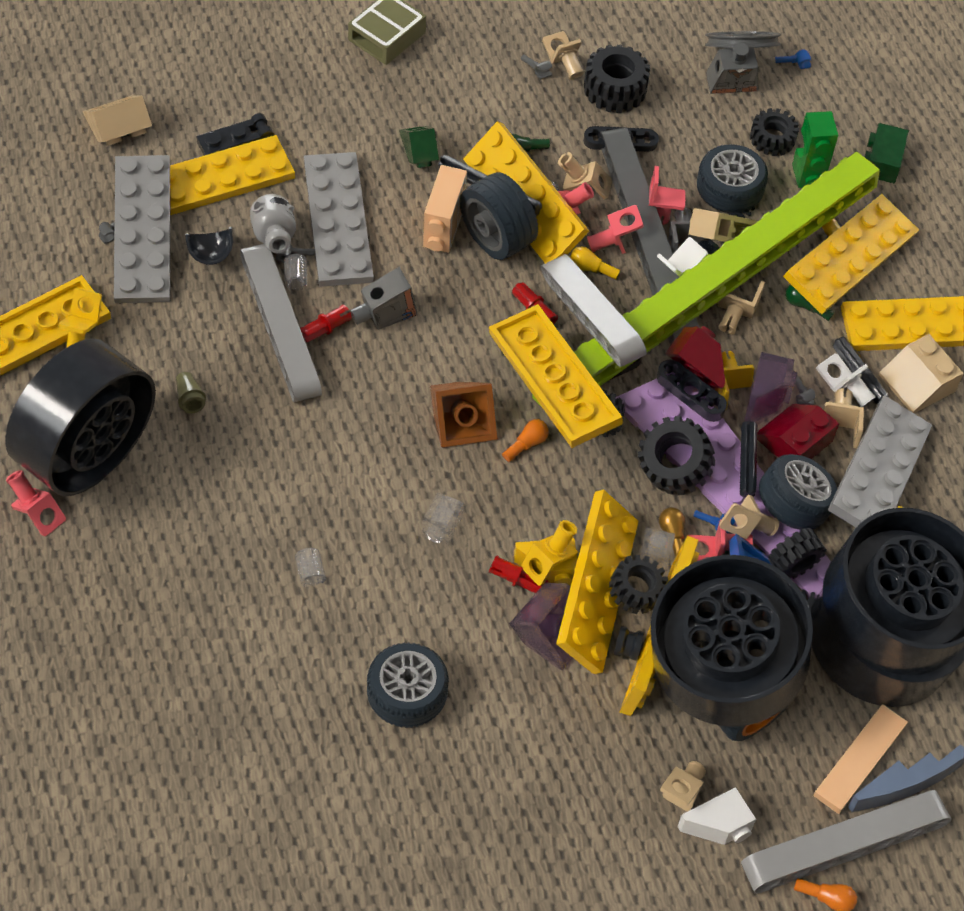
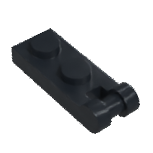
(234, 135)

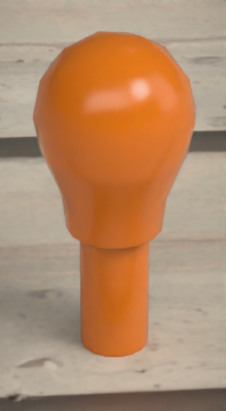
(533, 434)
(836, 896)

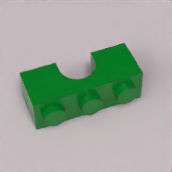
(819, 144)

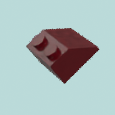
(700, 354)
(799, 431)

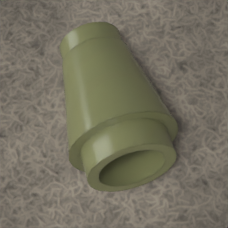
(189, 393)

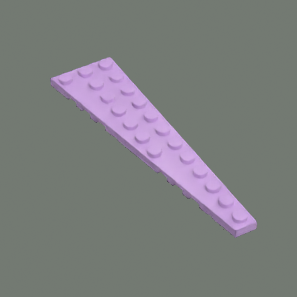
(652, 403)

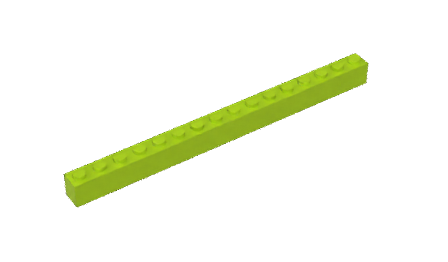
(738, 260)

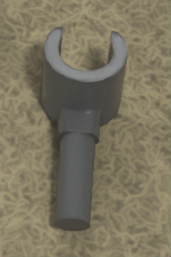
(540, 69)
(106, 232)
(281, 256)
(806, 395)

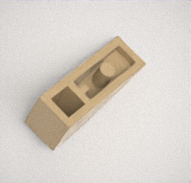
(717, 225)

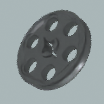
(752, 39)

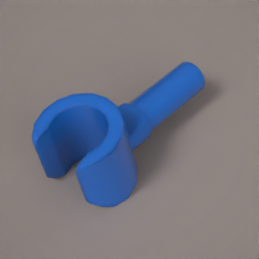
(802, 57)
(711, 519)

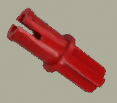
(530, 299)
(325, 323)
(513, 573)

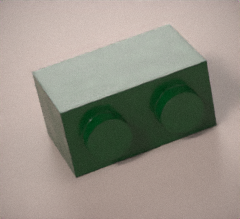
(887, 150)

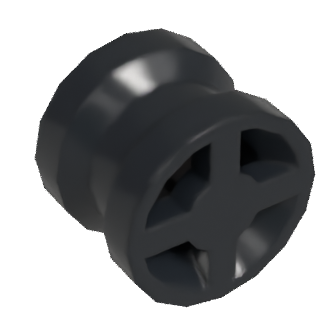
(629, 643)

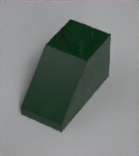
(420, 145)

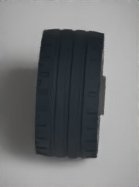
(499, 215)

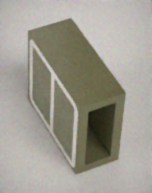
(387, 28)

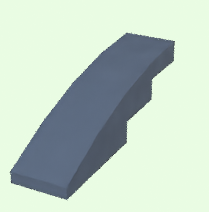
(901, 782)

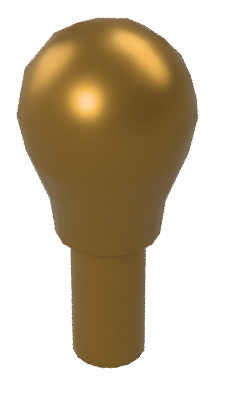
(673, 521)

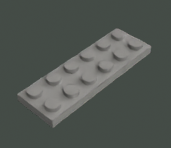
(338, 219)
(142, 229)
(880, 463)

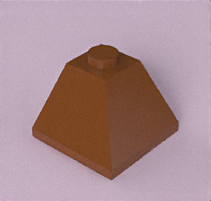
(464, 412)

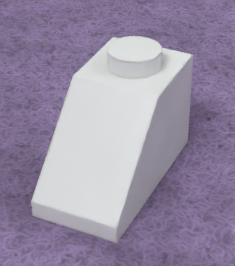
(720, 819)

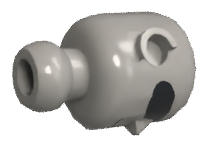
(273, 222)

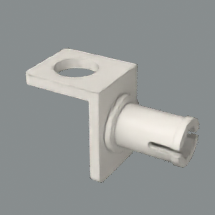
(686, 257)
(846, 379)

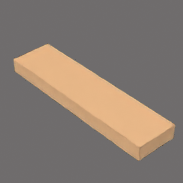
(860, 759)

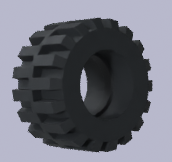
(602, 77)
(670, 434)

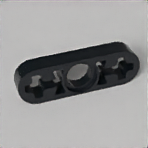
(640, 133)
(687, 378)

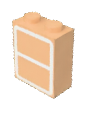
(443, 209)

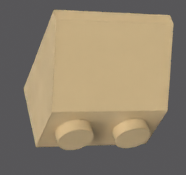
(118, 119)
(921, 374)

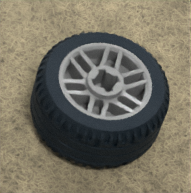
(732, 178)
(797, 491)
(407, 685)

